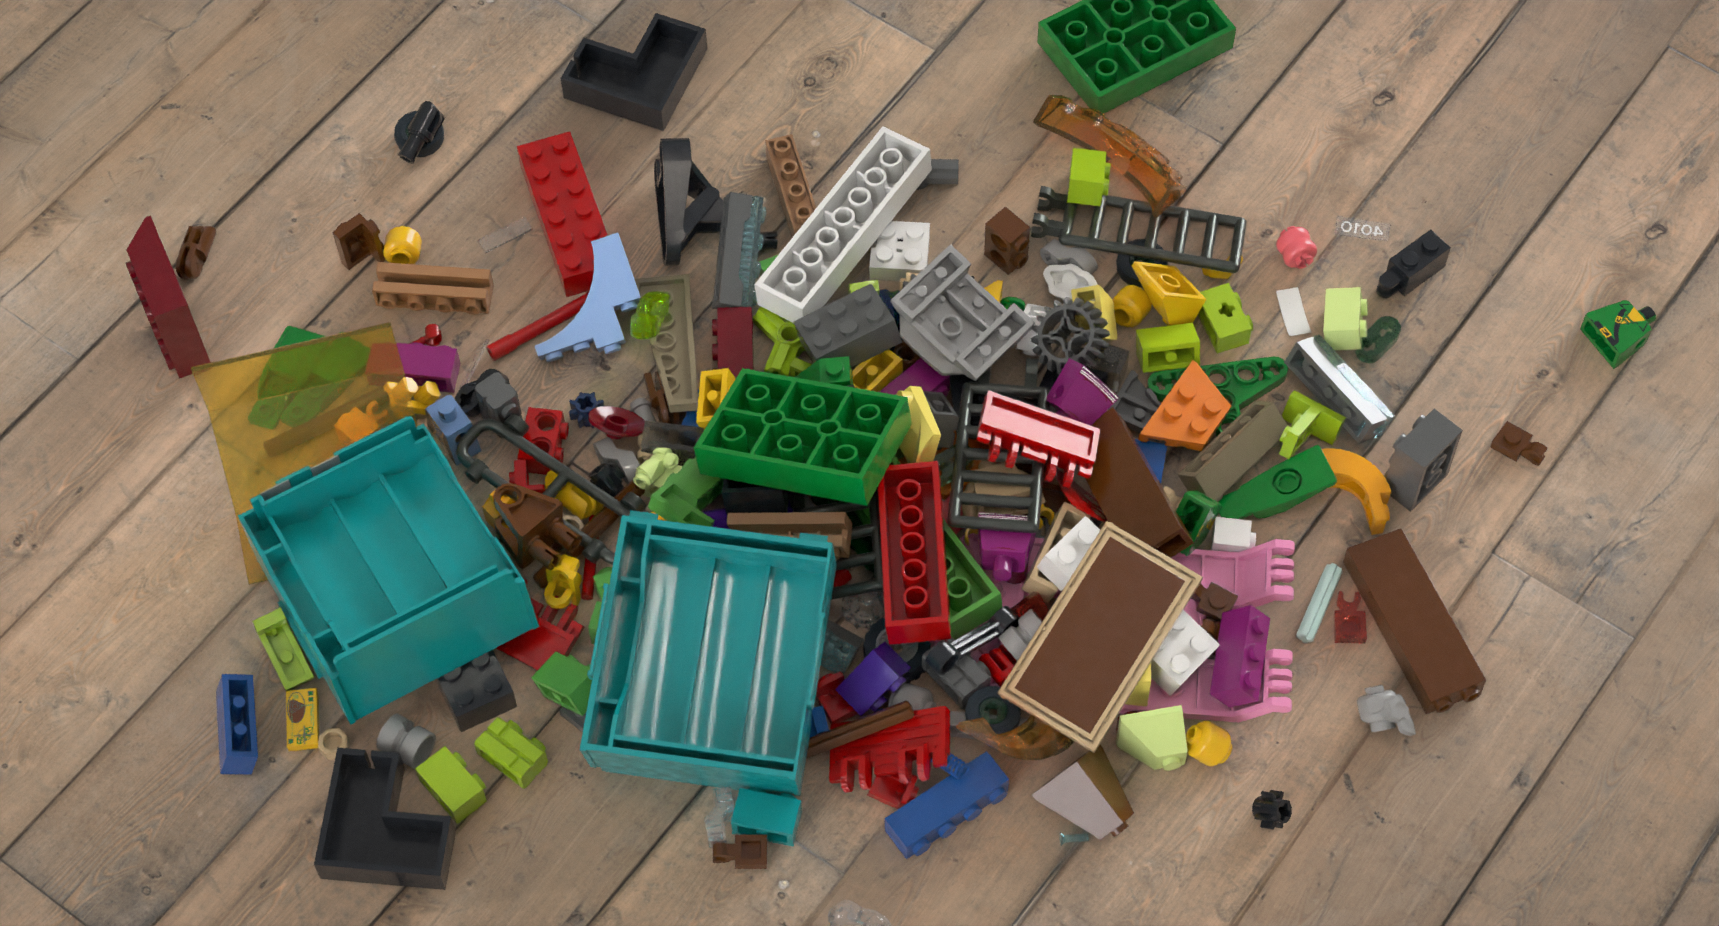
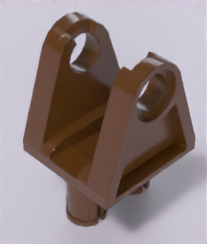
(533, 525)

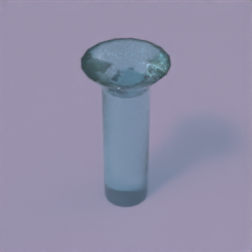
(1073, 838)

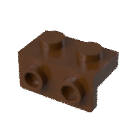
(357, 241)

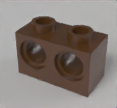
(1007, 241)

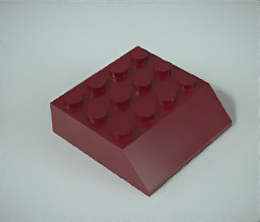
(164, 301)

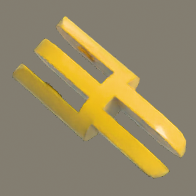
(574, 499)

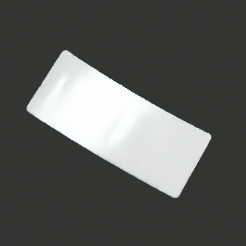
(1293, 311)

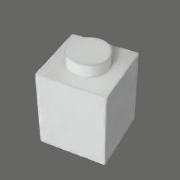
(1232, 535)

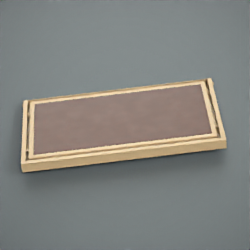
(1100, 636)

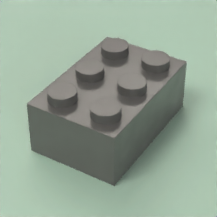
(850, 326)
(1422, 458)

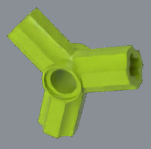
(779, 331)

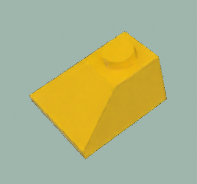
(1169, 292)

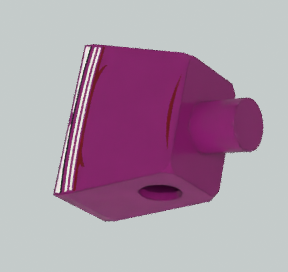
(1080, 394)
(1004, 550)

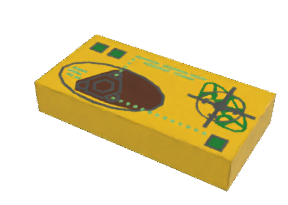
(302, 719)

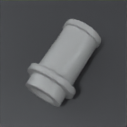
(642, 408)

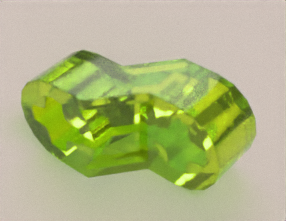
(649, 315)

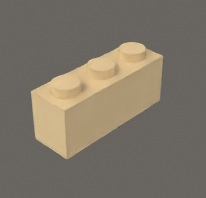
(1062, 523)

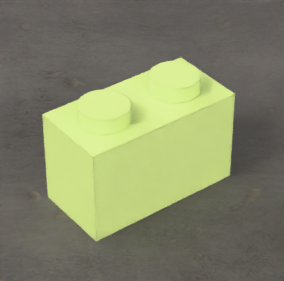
(1344, 318)

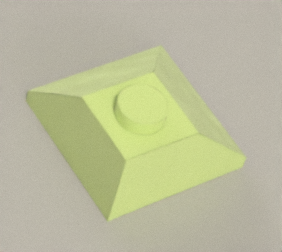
(1154, 737)

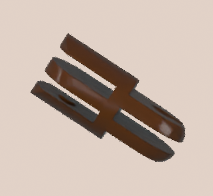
(194, 251)
(658, 399)

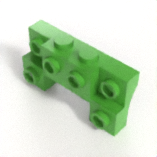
(686, 496)

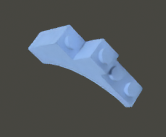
(597, 321)

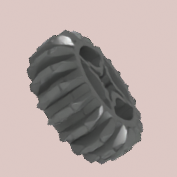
(1066, 314)

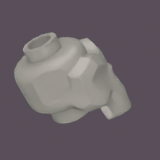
(1384, 709)

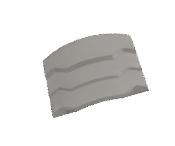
(955, 320)

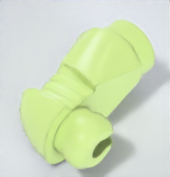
(654, 467)

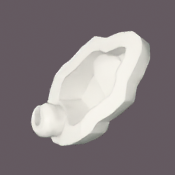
(1064, 278)

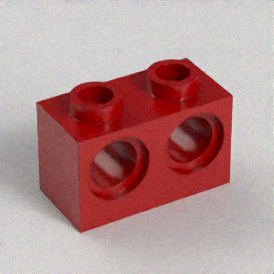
(548, 441)

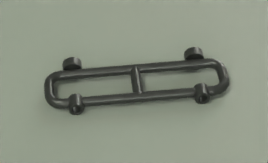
(513, 431)

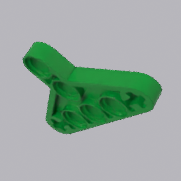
(1236, 390)

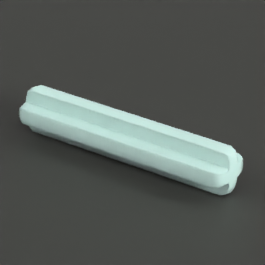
(1319, 603)

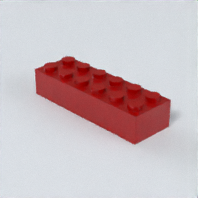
(563, 207)
(913, 554)

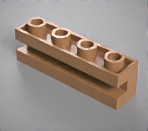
(790, 181)
(433, 288)
(831, 524)

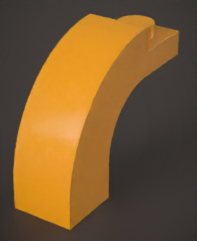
(1365, 482)

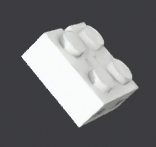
(900, 250)

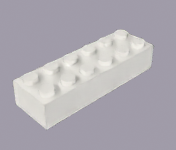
(1184, 646)

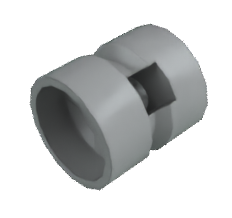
(1018, 638)
(402, 737)

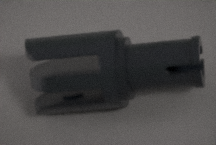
(421, 130)

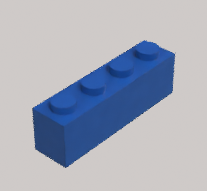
(946, 806)

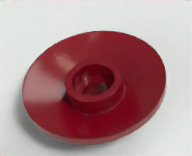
(616, 422)

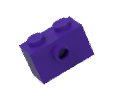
(873, 678)

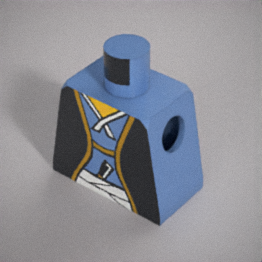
(448, 421)

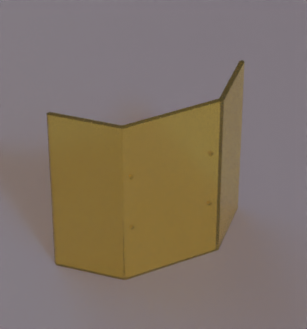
(298, 408)

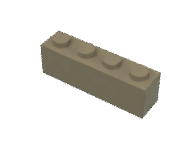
(1234, 450)

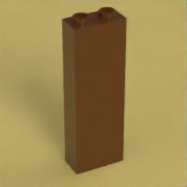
(1130, 490)
(1414, 622)

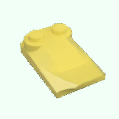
(923, 435)

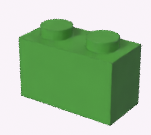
(565, 682)

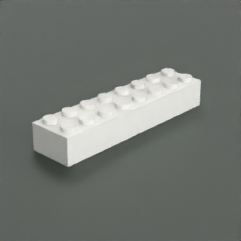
(843, 226)

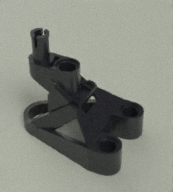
(674, 180)

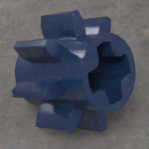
(581, 407)

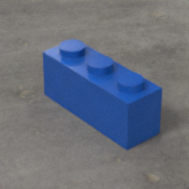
(236, 724)

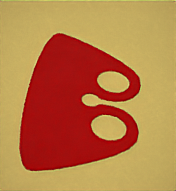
(1075, 495)

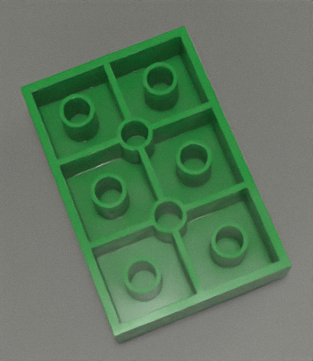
(1131, 46)
(803, 436)

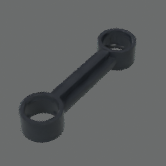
(946, 654)

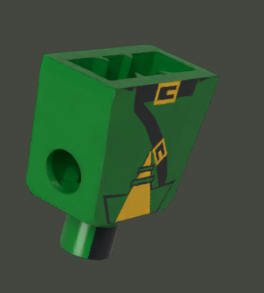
(1618, 330)
(1198, 517)

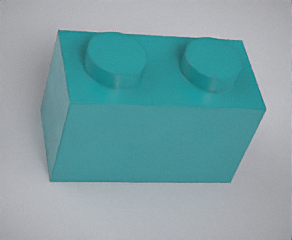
(767, 814)

